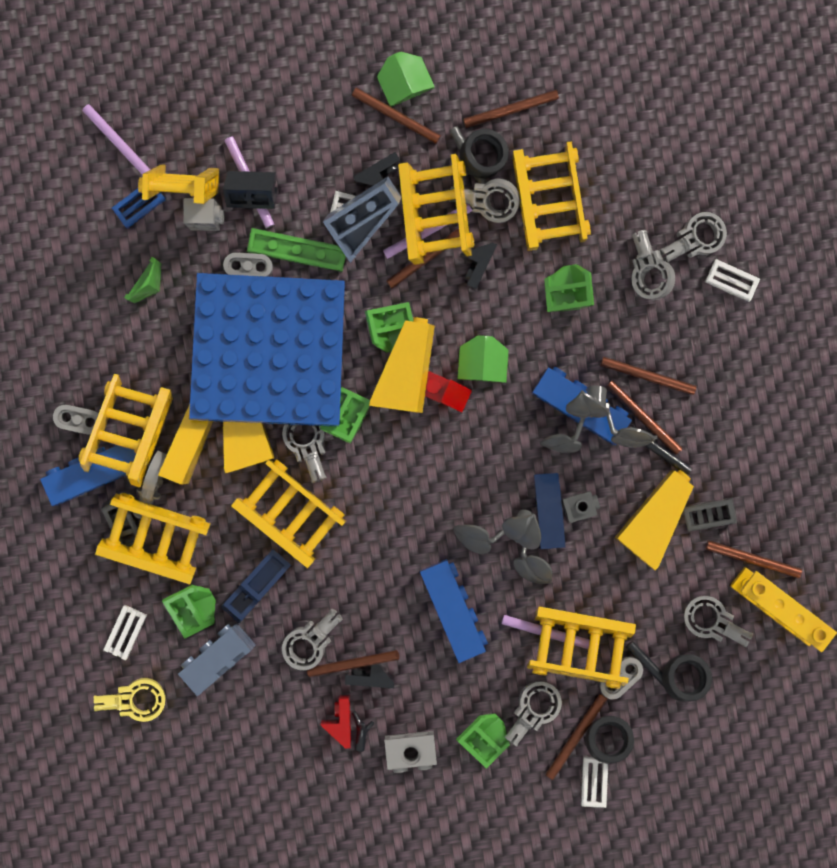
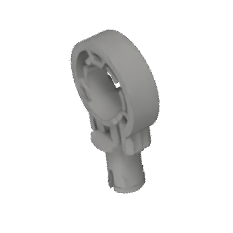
(483, 206)
(683, 245)
(642, 267)
(312, 459)
(152, 482)
(320, 630)
(730, 630)
(523, 725)

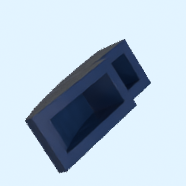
(549, 510)
(256, 586)

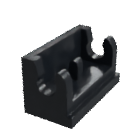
(250, 189)

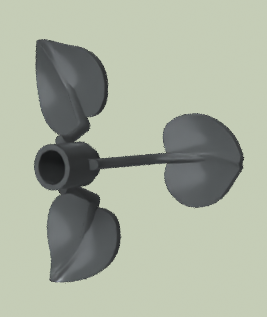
(594, 405)
(521, 529)

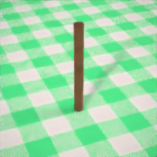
(511, 108)
(396, 115)
(411, 268)
(648, 375)
(644, 417)
(753, 559)
(353, 663)
(576, 736)

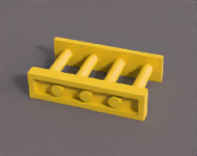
(202, 186)
(412, 201)
(532, 211)
(142, 447)
(266, 521)
(135, 554)
(783, 609)
(596, 627)

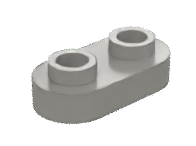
(248, 264)
(78, 419)
(633, 678)

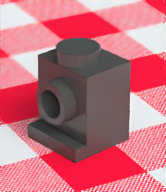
(571, 510)

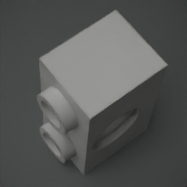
(203, 216)
(421, 741)

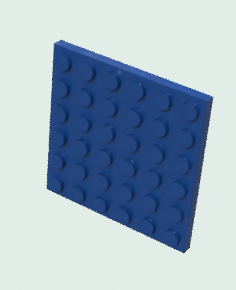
(267, 350)

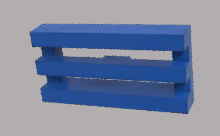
(127, 223)

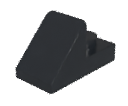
(373, 174)
(480, 257)
(377, 678)

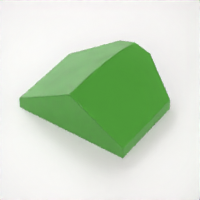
(404, 78)
(147, 284)
(569, 289)
(387, 323)
(483, 360)
(352, 413)
(191, 609)
(485, 739)

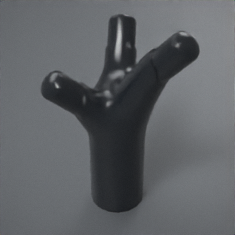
(362, 731)

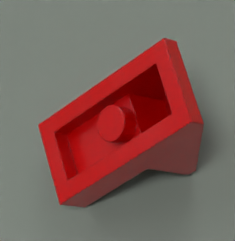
(447, 392)
(340, 728)

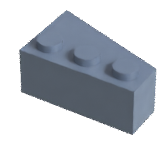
(361, 217)
(216, 658)

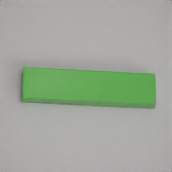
(296, 250)

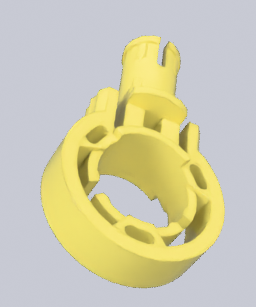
(111, 702)

